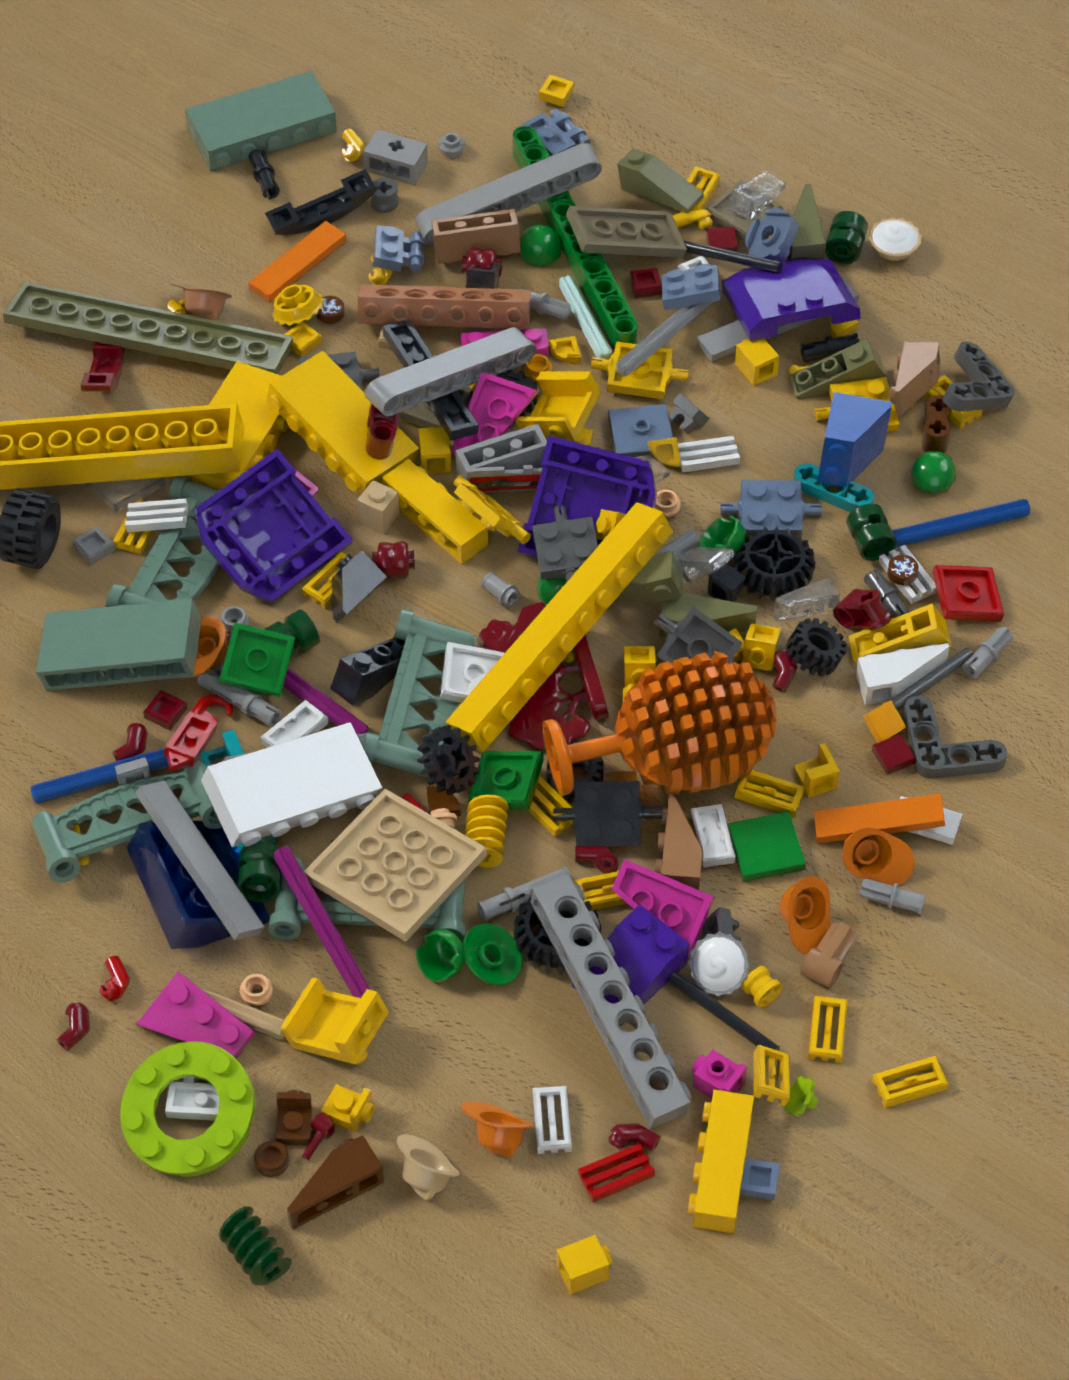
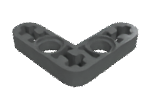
(988, 385)
(943, 754)

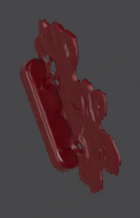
(543, 705)

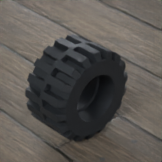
(29, 528)

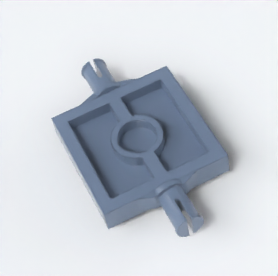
(771, 505)

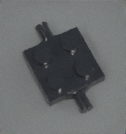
(608, 813)

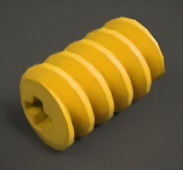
(487, 826)

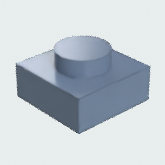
(759, 1179)

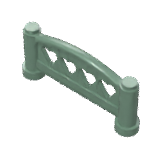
(170, 549)
(423, 638)
(64, 846)
(289, 915)

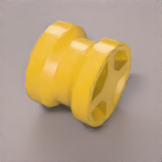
(762, 986)

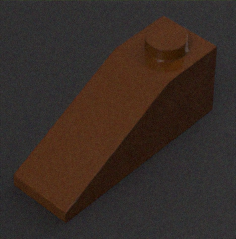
(340, 1178)

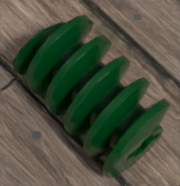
(253, 1248)

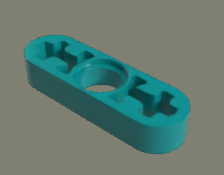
(838, 499)

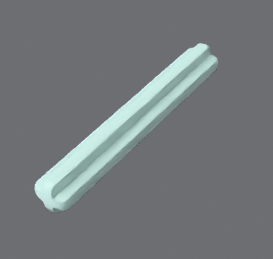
(585, 317)

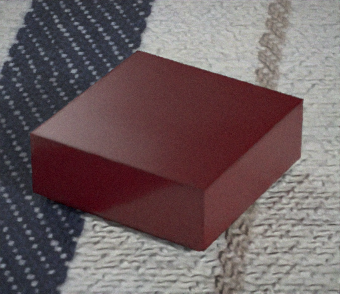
(722, 238)
(645, 282)
(165, 710)
(893, 754)

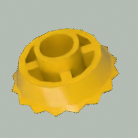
(296, 304)

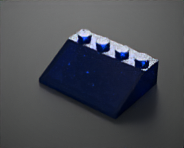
(174, 895)

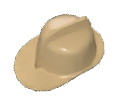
(425, 1166)

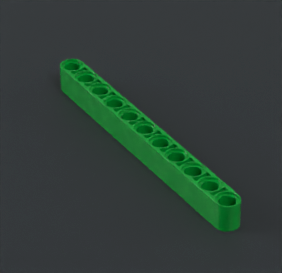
(588, 268)

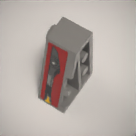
(504, 462)

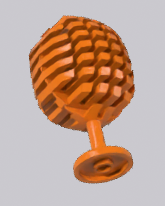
(680, 727)

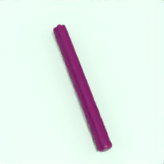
(331, 709)
(321, 921)

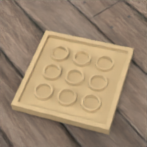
(395, 864)

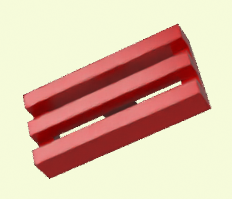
(611, 1161)

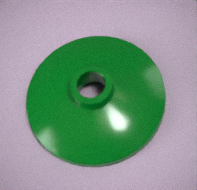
(499, 947)

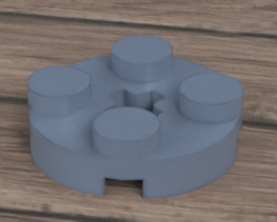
(783, 231)

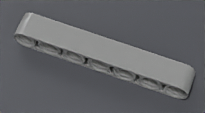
(518, 188)
(449, 371)

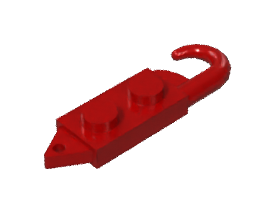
(194, 733)

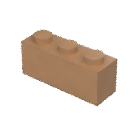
(483, 231)

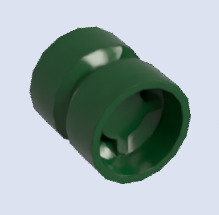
(846, 237)
(871, 531)
(299, 626)
(259, 872)

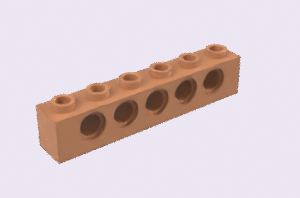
(444, 306)

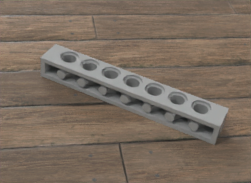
(655, 1105)

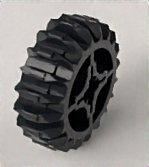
(792, 557)
(540, 947)

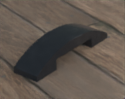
(328, 208)

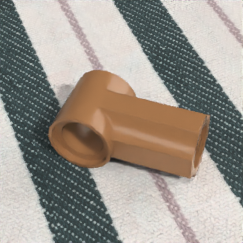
(826, 961)

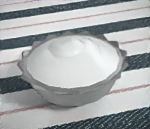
(719, 964)

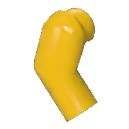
(702, 217)

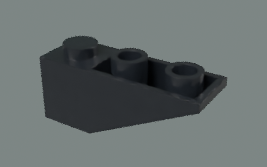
(367, 671)

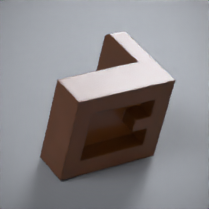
(294, 1118)

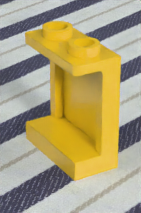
(563, 404)
(334, 1022)

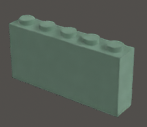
(261, 119)
(119, 644)

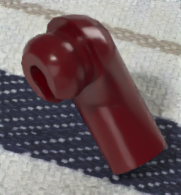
(785, 668)
(135, 742)
(598, 856)
(78, 1025)
(634, 1132)

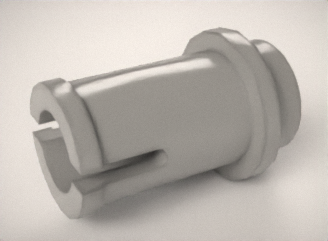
(505, 593)

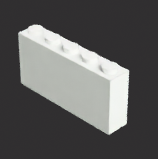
(291, 785)

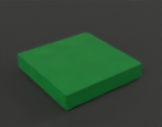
(257, 660)
(508, 775)
(766, 846)

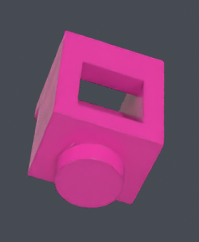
(727, 1074)

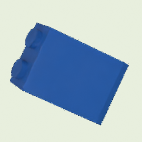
(852, 437)

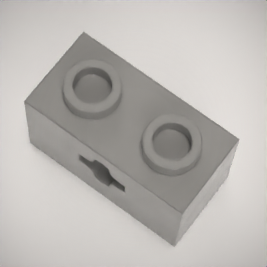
(396, 157)

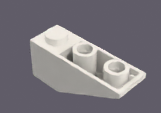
(889, 674)

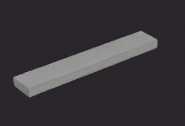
(723, 340)
(199, 860)

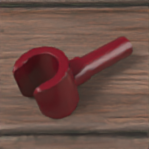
(325, 1129)

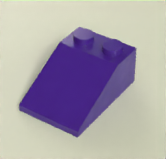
(646, 952)

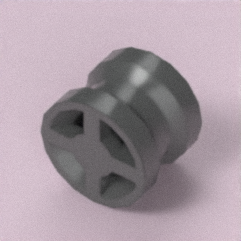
(385, 197)

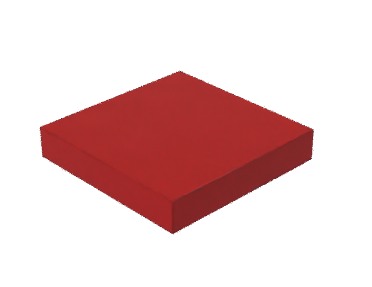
(968, 593)

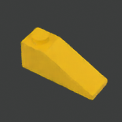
(906, 631)

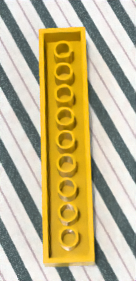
(121, 446)

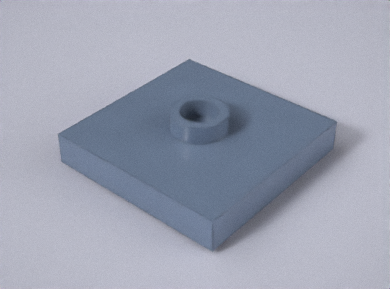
(636, 426)

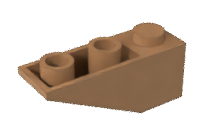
(915, 374)
(679, 846)

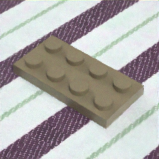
(626, 232)

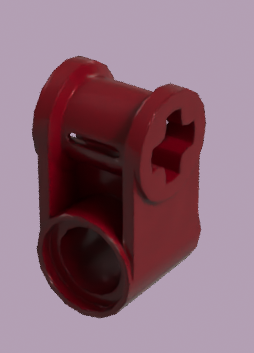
(380, 433)
(862, 610)

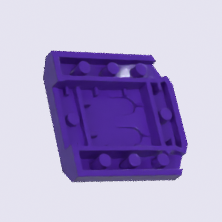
(798, 293)
(585, 483)
(268, 529)

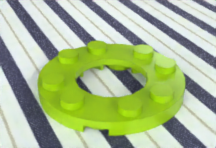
(215, 1145)

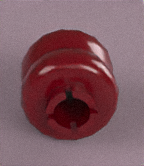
(480, 259)
(394, 559)

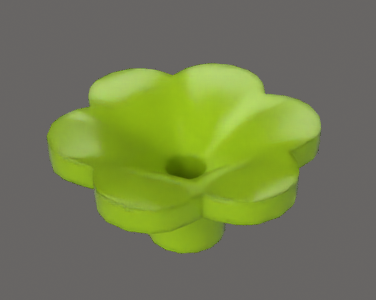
(801, 1096)

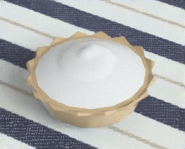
(895, 238)

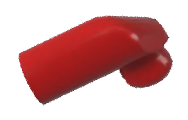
(118, 982)

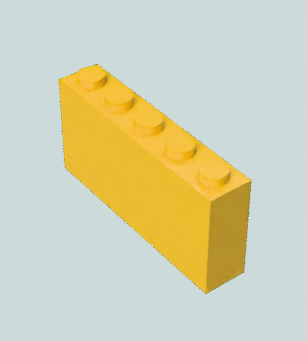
(333, 420)
(262, 426)

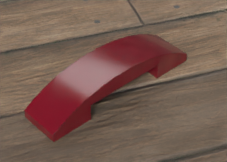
(105, 369)

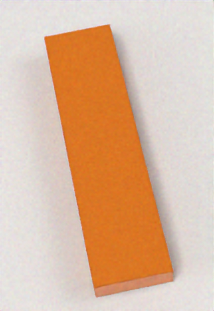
(297, 261)
(887, 816)

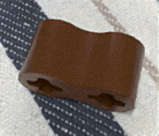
(936, 425)

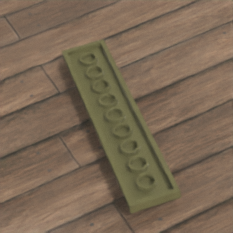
(146, 328)

